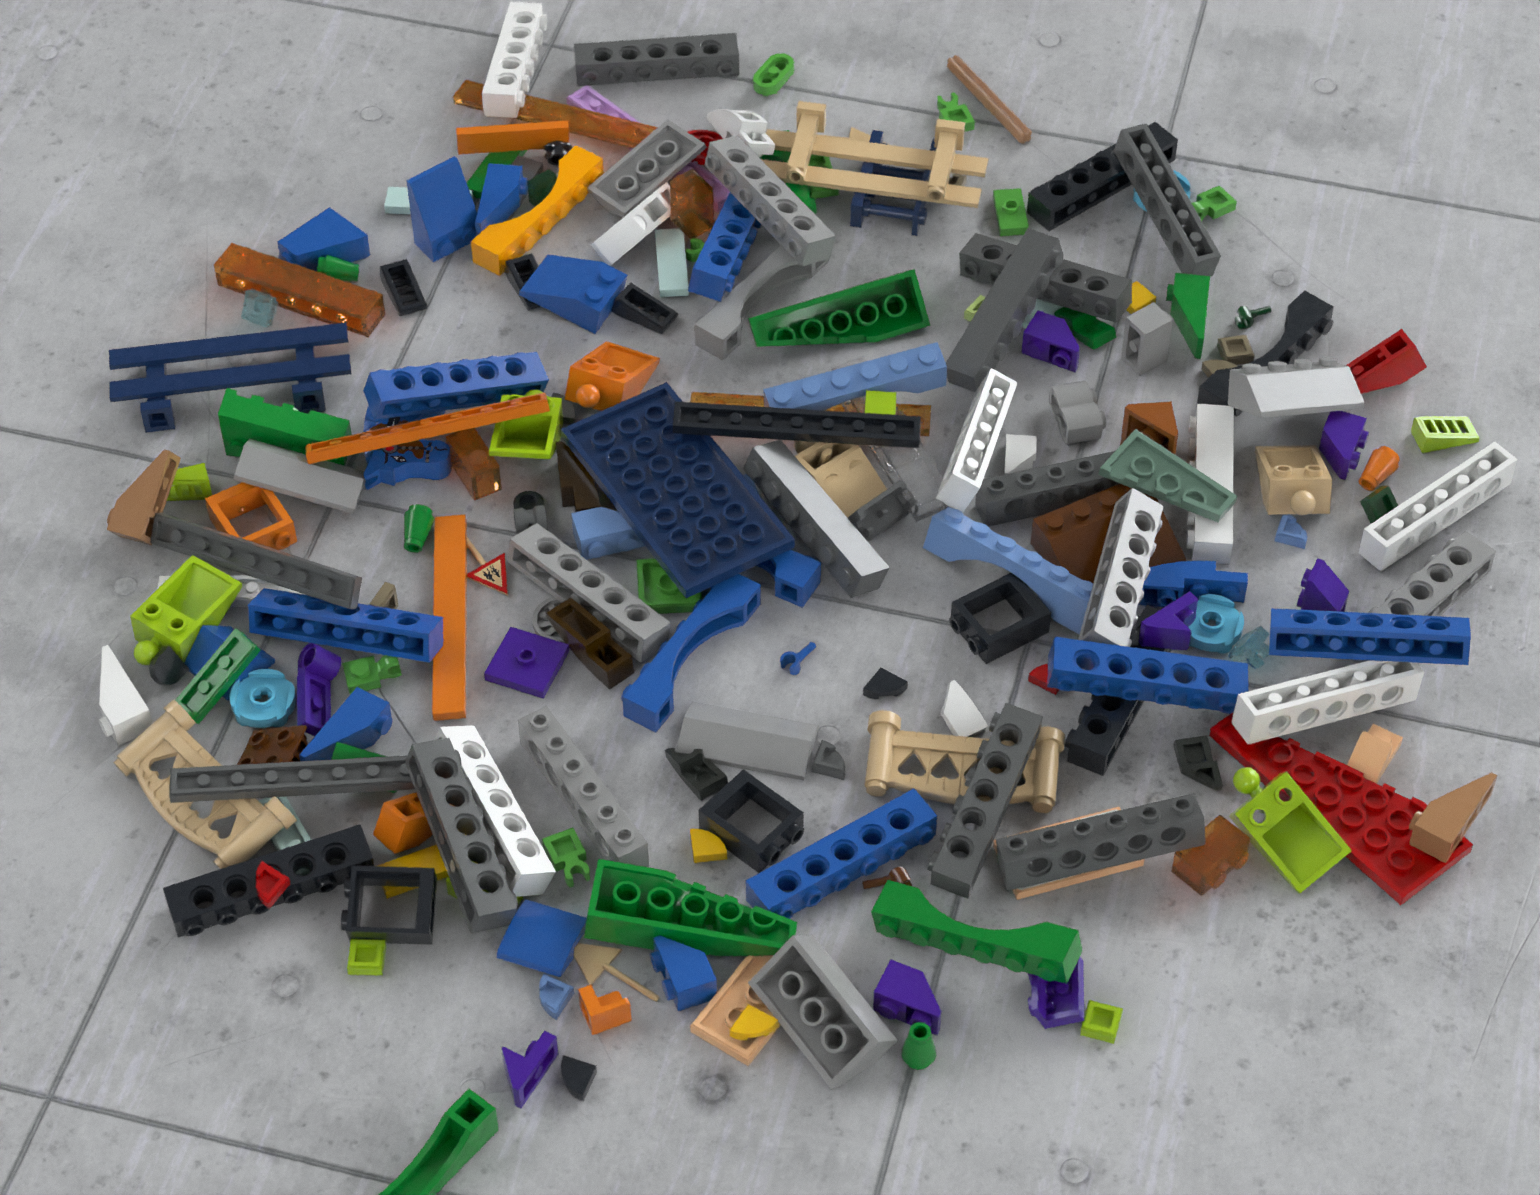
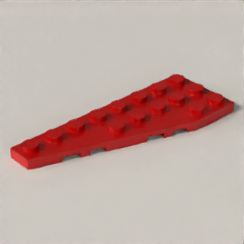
(1363, 813)

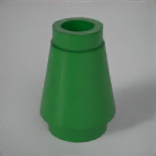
(338, 268)
(417, 525)
(919, 1047)

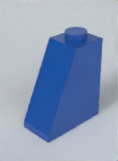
(324, 236)

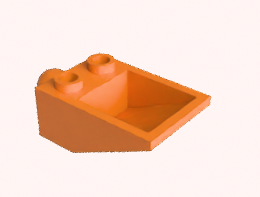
(609, 376)

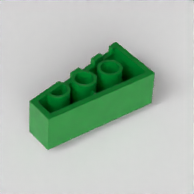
(275, 425)

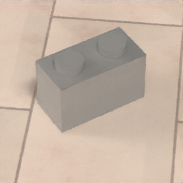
(1146, 338)

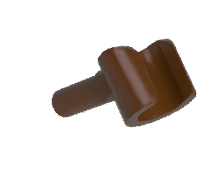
(897, 874)

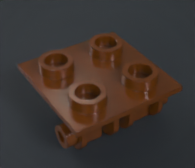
(275, 745)

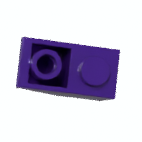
(1051, 341)
(1341, 439)
(1322, 589)
(906, 997)

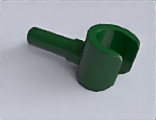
(1246, 316)

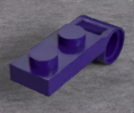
(315, 672)

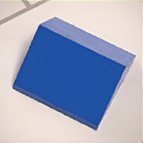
(207, 643)

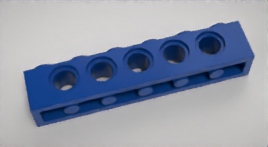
(724, 251)
(452, 384)
(359, 629)
(1370, 636)
(1169, 680)
(849, 843)

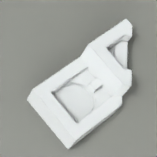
(1019, 453)
(961, 713)

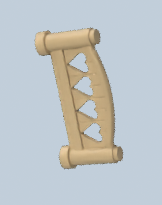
(169, 738)
(893, 747)

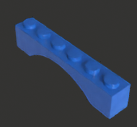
(725, 607)

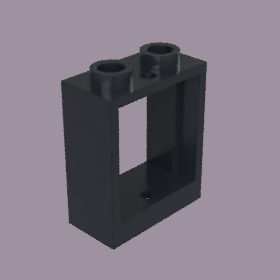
(1022, 599)
(732, 797)
(391, 876)

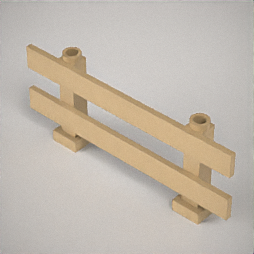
(942, 162)

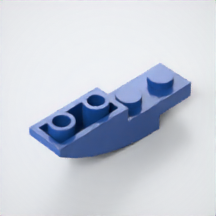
(1175, 579)

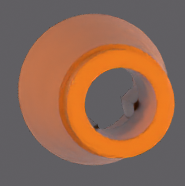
(1379, 467)

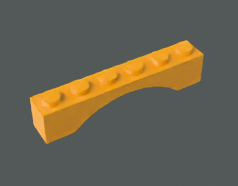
(516, 236)

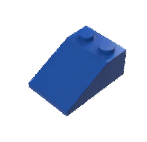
(441, 210)
(575, 289)

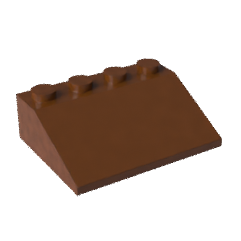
(1078, 531)

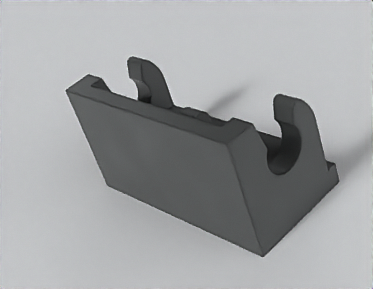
(882, 511)

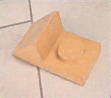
(1374, 752)

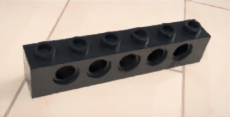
(1088, 184)
(1105, 720)
(218, 885)

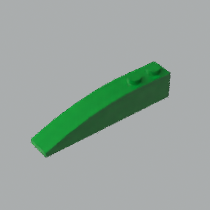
(849, 315)
(640, 903)

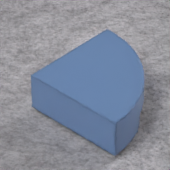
(1291, 532)
(554, 995)

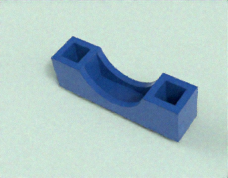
(794, 576)

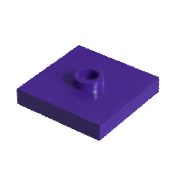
(526, 662)

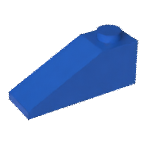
(500, 194)
(356, 723)

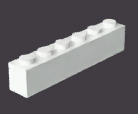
(1214, 457)

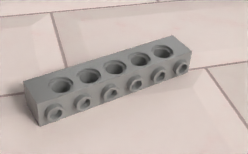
(770, 200)
(1122, 570)
(568, 575)
(1441, 580)
(581, 789)

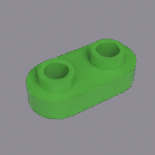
(773, 74)

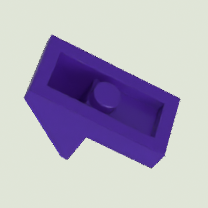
(1170, 625)
(527, 1071)

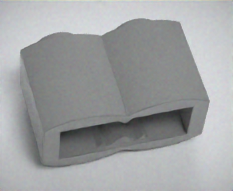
(1076, 412)

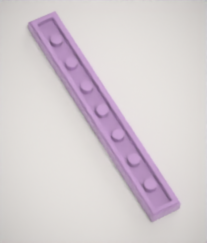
(591, 100)

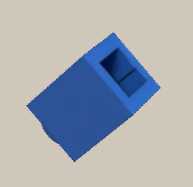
(685, 973)

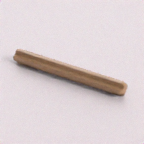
(989, 99)

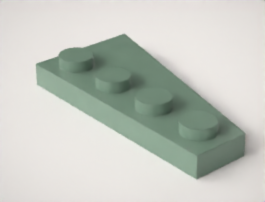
(1161, 474)

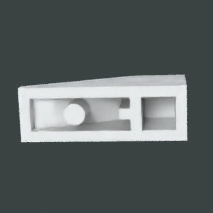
(121, 705)

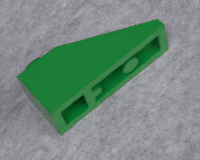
(1189, 308)

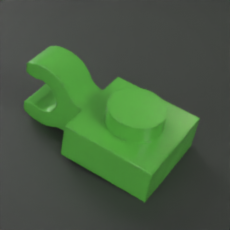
(1214, 203)
(367, 674)

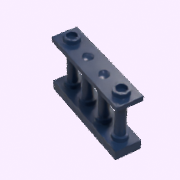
(862, 206)

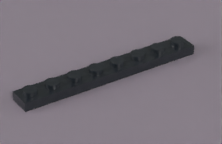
(796, 424)

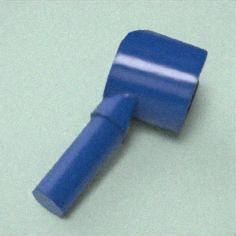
(796, 658)

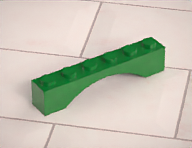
(1039, 949)
(451, 1145)

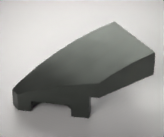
(1197, 761)
(697, 773)

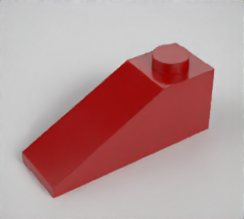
(1387, 363)

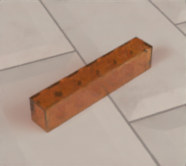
(300, 289)

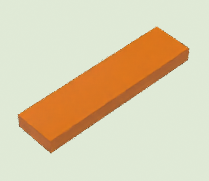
(510, 137)

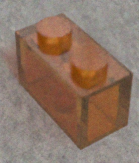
(691, 204)
(473, 464)
(1209, 864)

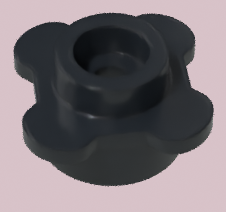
(556, 151)

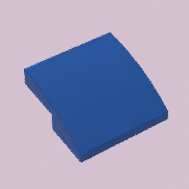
(542, 938)

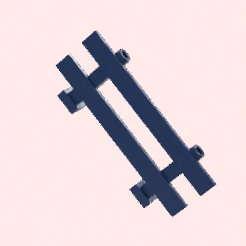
(157, 386)

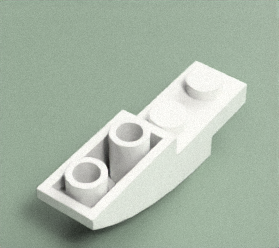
(744, 124)
(634, 226)

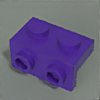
(1058, 1002)

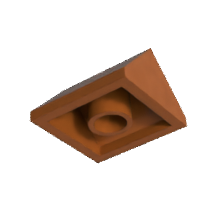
(1153, 420)

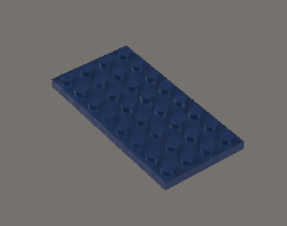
(677, 491)

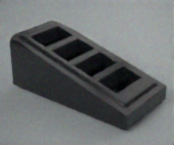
(518, 266)
(398, 270)
(632, 294)

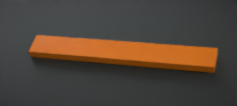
(427, 428)
(451, 604)

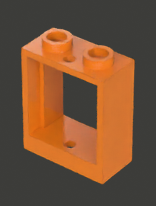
(245, 498)

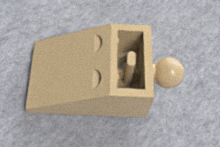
(841, 472)
(1293, 480)

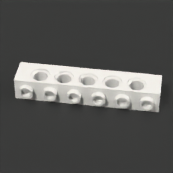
(514, 60)
(976, 441)
(1437, 506)
(1325, 698)
(515, 842)

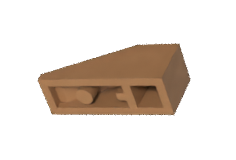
(147, 495)
(1449, 818)

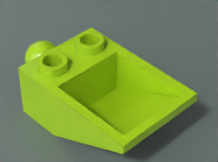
(529, 435)
(179, 607)
(1293, 832)

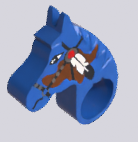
(408, 460)

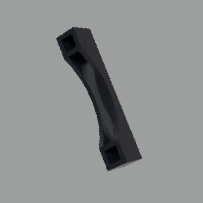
(1304, 323)

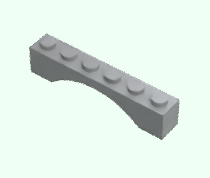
(722, 326)

